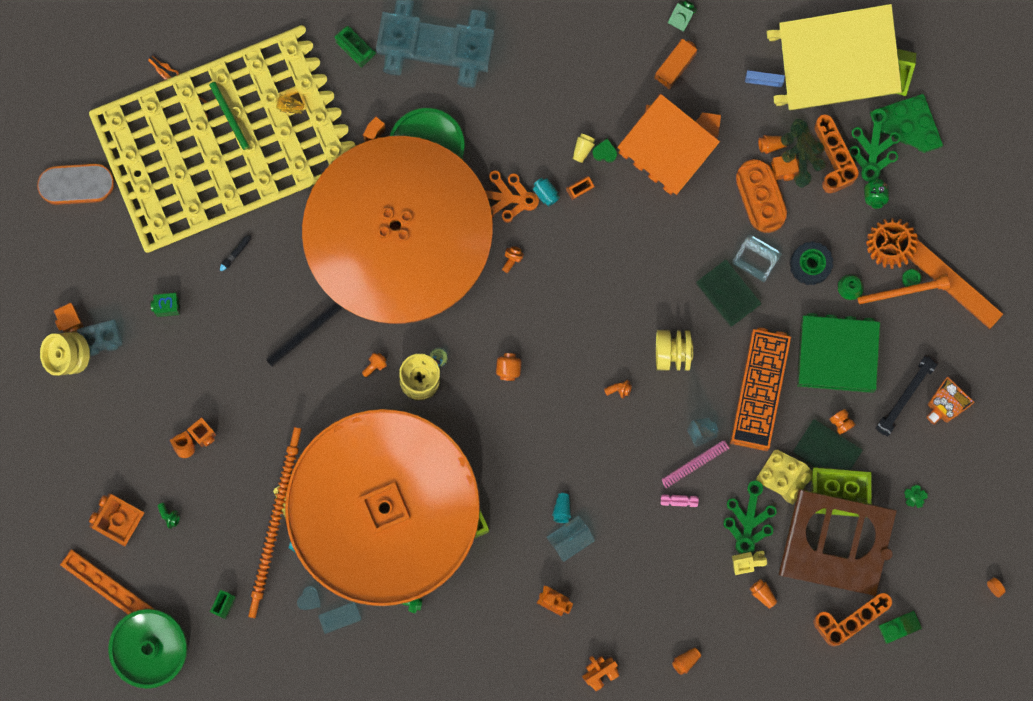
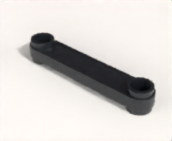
(887, 424)

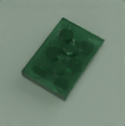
(728, 293)
(826, 448)

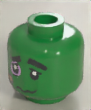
(876, 193)

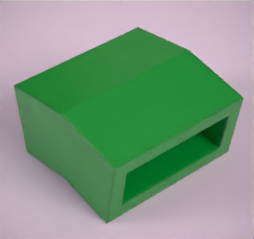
(220, 607)

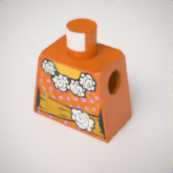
(948, 402)

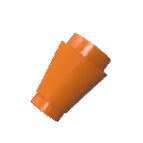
(770, 144)
(763, 593)
(685, 661)

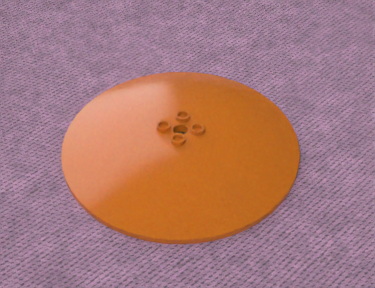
(405, 271)
(338, 498)

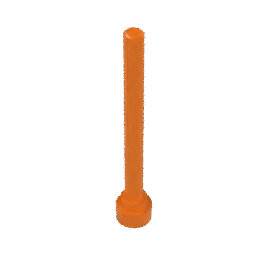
(940, 283)

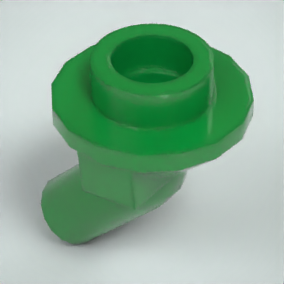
(171, 519)
(414, 605)

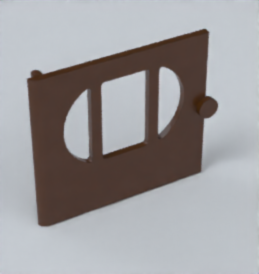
(814, 566)

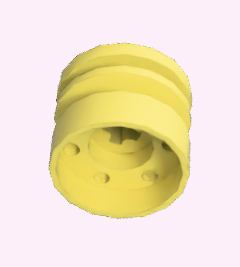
(673, 350)
(422, 366)

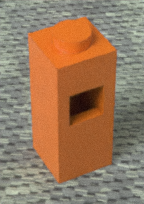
(676, 63)

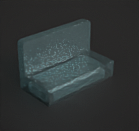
(571, 538)

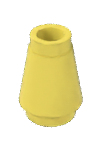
(583, 147)

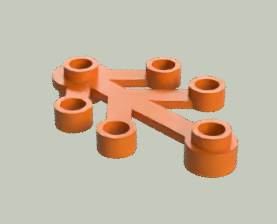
(507, 197)

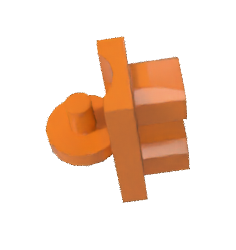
(554, 601)
(598, 669)

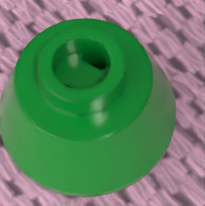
(850, 287)

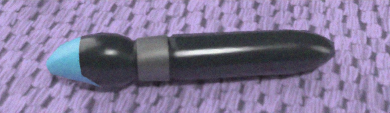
(235, 252)

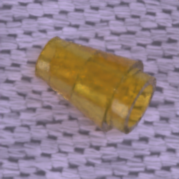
(289, 105)

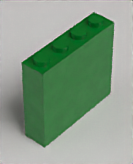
(838, 353)

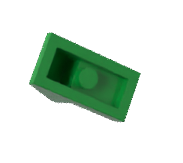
(899, 627)

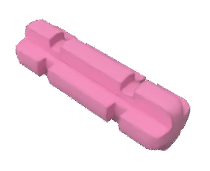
(679, 500)

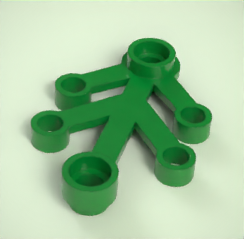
(874, 148)
(749, 521)

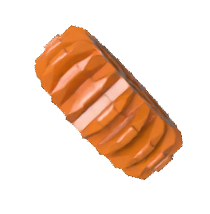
(884, 230)

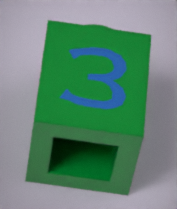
(165, 304)

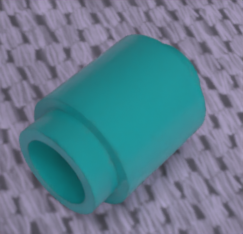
(546, 191)

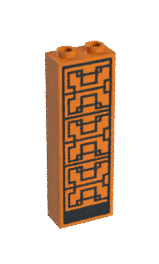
(760, 389)

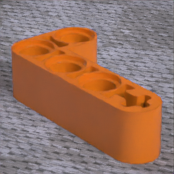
(832, 151)
(856, 617)

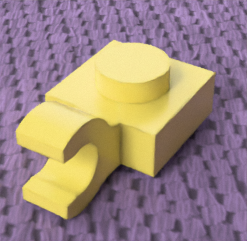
(746, 562)

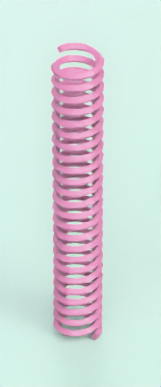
(694, 461)

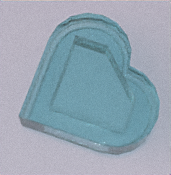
(309, 599)

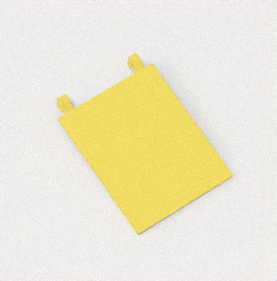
(839, 57)

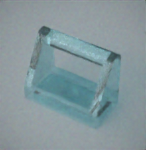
(761, 249)

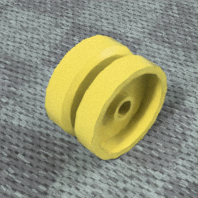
(64, 353)

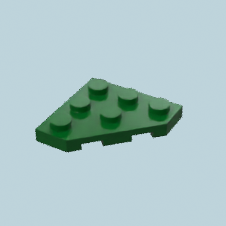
(913, 122)

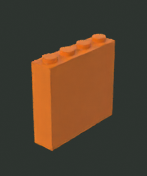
(667, 145)

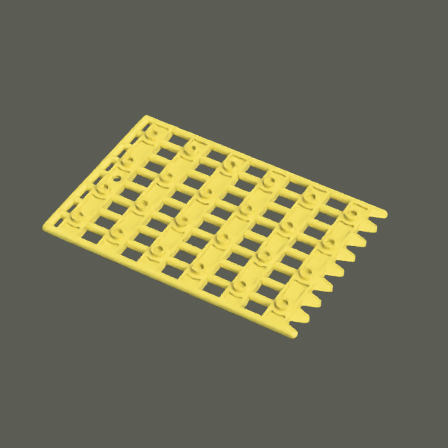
(144, 190)

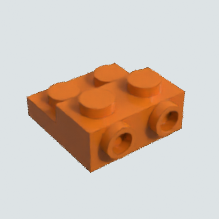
(115, 519)

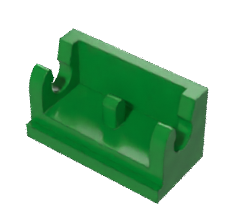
(354, 46)

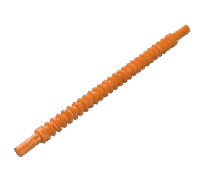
(257, 594)

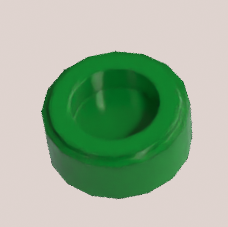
(911, 277)

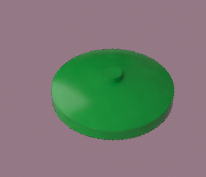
(432, 126)
(148, 648)

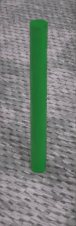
(229, 116)

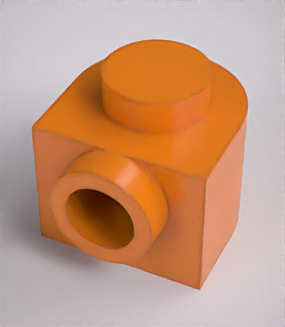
(183, 445)

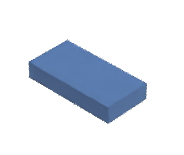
(764, 78)

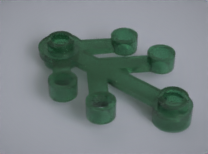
(800, 130)

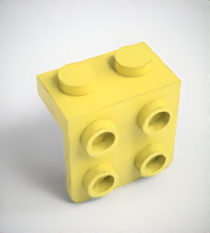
(785, 475)

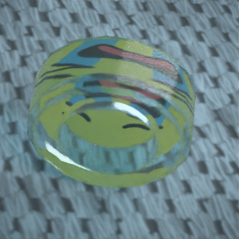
(439, 356)

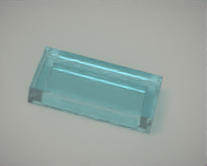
(339, 617)

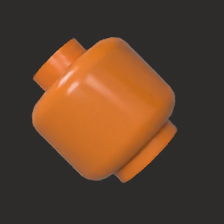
(508, 367)

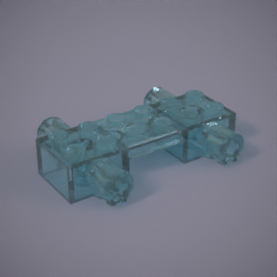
(435, 43)

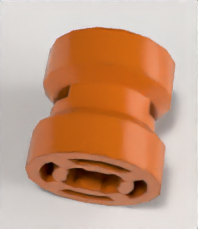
(842, 421)

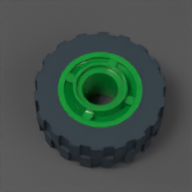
(817, 253)

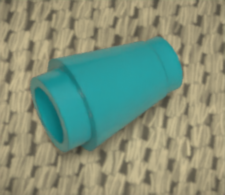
(562, 509)

